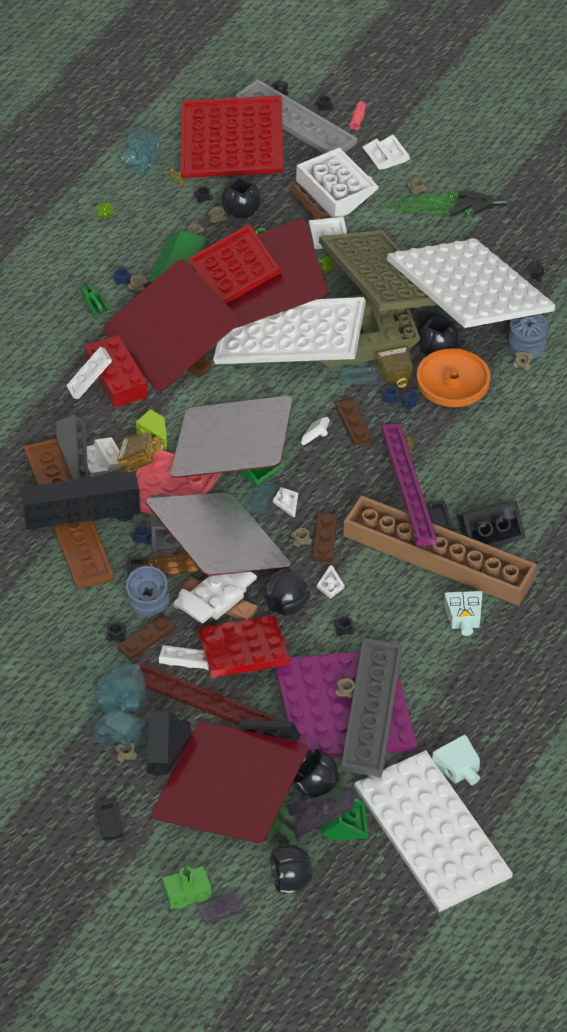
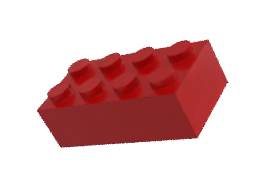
(121, 378)

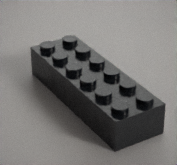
(81, 500)

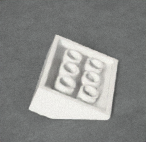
(335, 182)

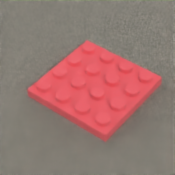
(157, 480)

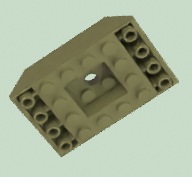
(380, 333)

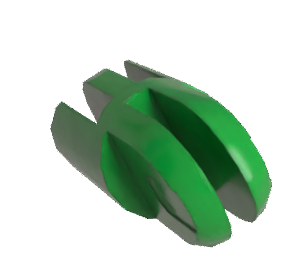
(93, 298)

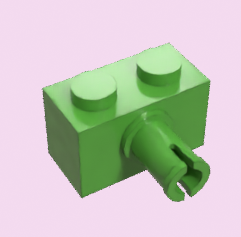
(186, 887)

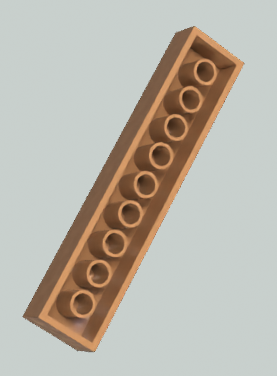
(452, 556)

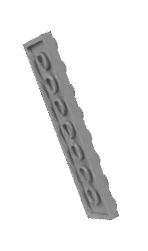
(303, 122)

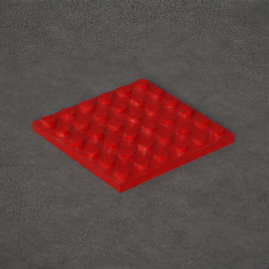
(232, 136)

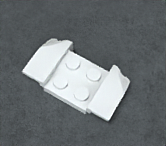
(214, 595)

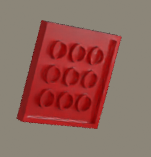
(235, 264)
(243, 646)

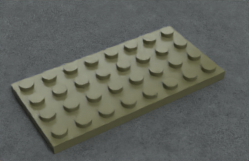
(365, 262)

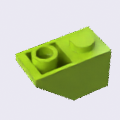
(154, 425)

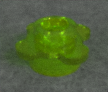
(104, 210)
(326, 263)

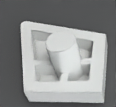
(316, 428)
(286, 500)
(330, 583)

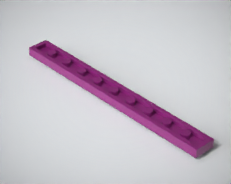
(408, 485)

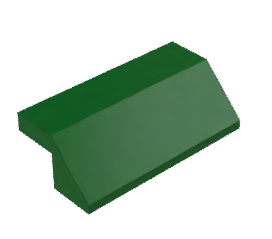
(177, 246)

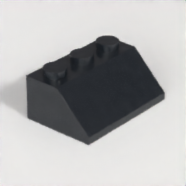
(493, 523)

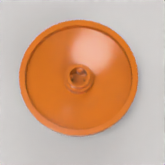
(453, 377)

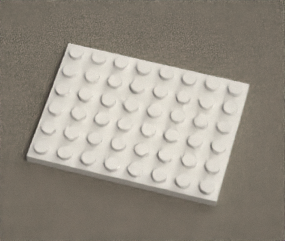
(470, 282)

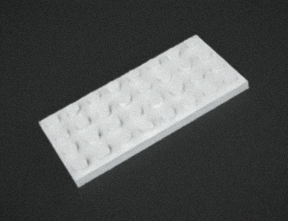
(305, 333)
(433, 831)

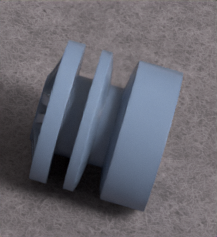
(528, 335)
(145, 582)

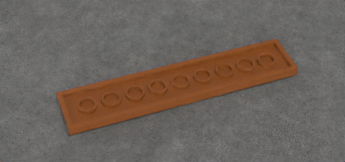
(77, 540)

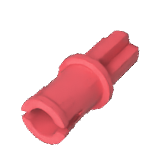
(357, 115)

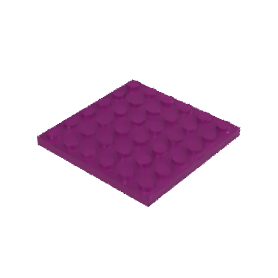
(322, 716)

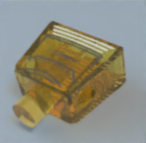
(395, 365)
(138, 451)

